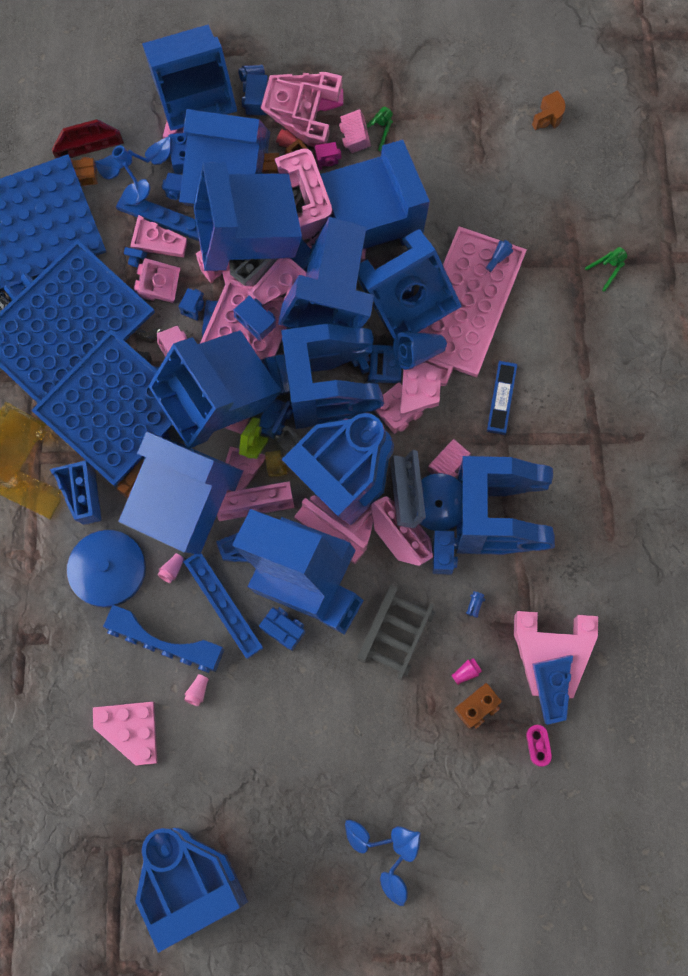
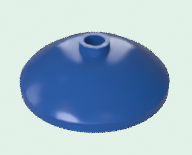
(450, 492)

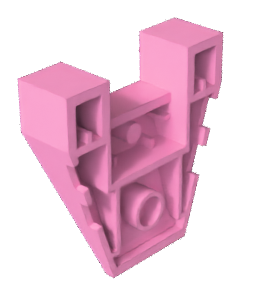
(295, 103)
(539, 647)

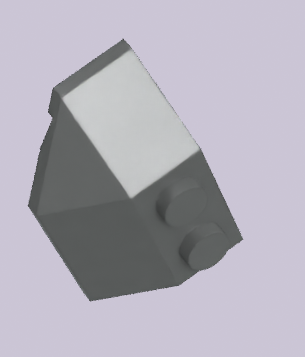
(250, 270)

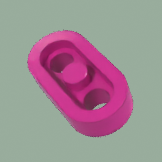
(541, 745)

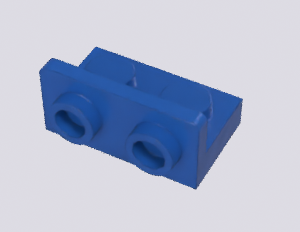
(273, 419)

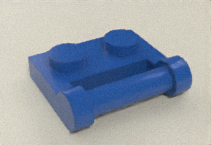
(391, 366)

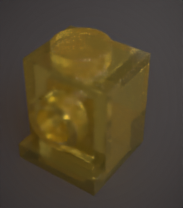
(275, 464)

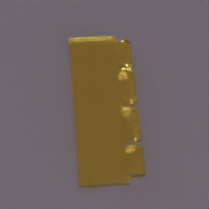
(33, 496)

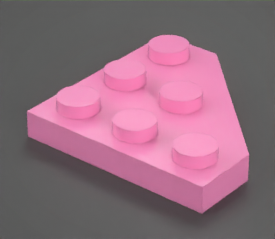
(129, 730)

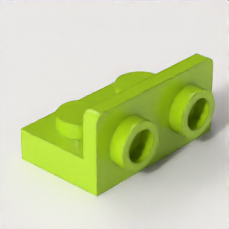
(251, 442)

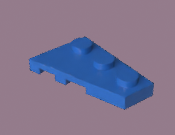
(552, 685)

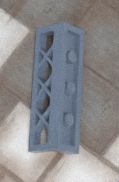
(406, 488)

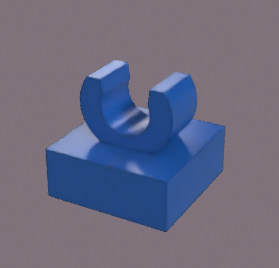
(134, 256)

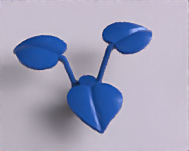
(111, 165)
(404, 843)

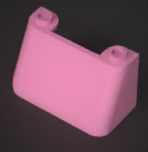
(305, 174)

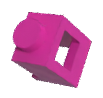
(327, 154)

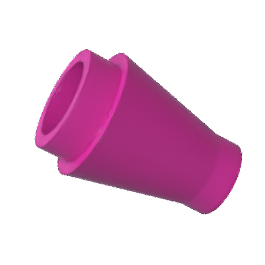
(467, 671)

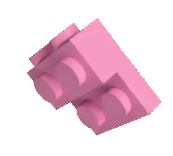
(157, 281)
(390, 410)

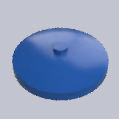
(106, 568)

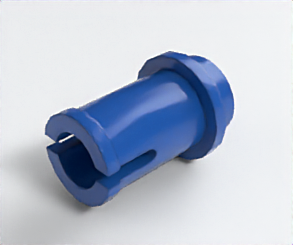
(475, 604)

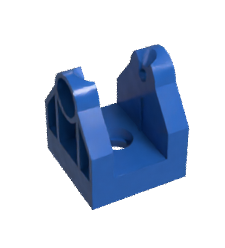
(414, 267)
(321, 349)
(344, 463)
(500, 477)
(184, 886)

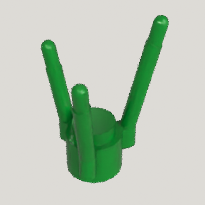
(383, 118)
(614, 258)

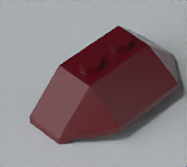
(86, 139)

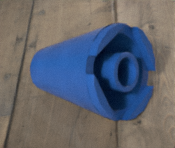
(417, 348)

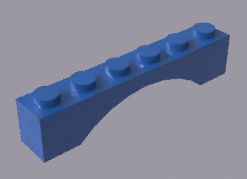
(201, 653)

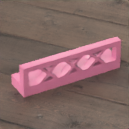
(261, 499)
(317, 519)

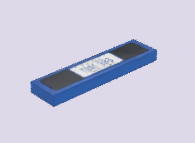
(502, 397)

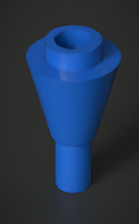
(501, 252)

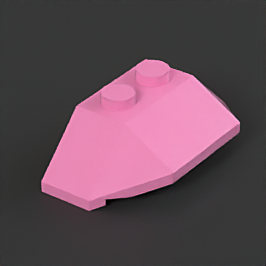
(405, 543)

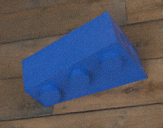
(80, 490)

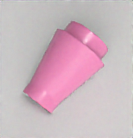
(171, 568)
(196, 691)

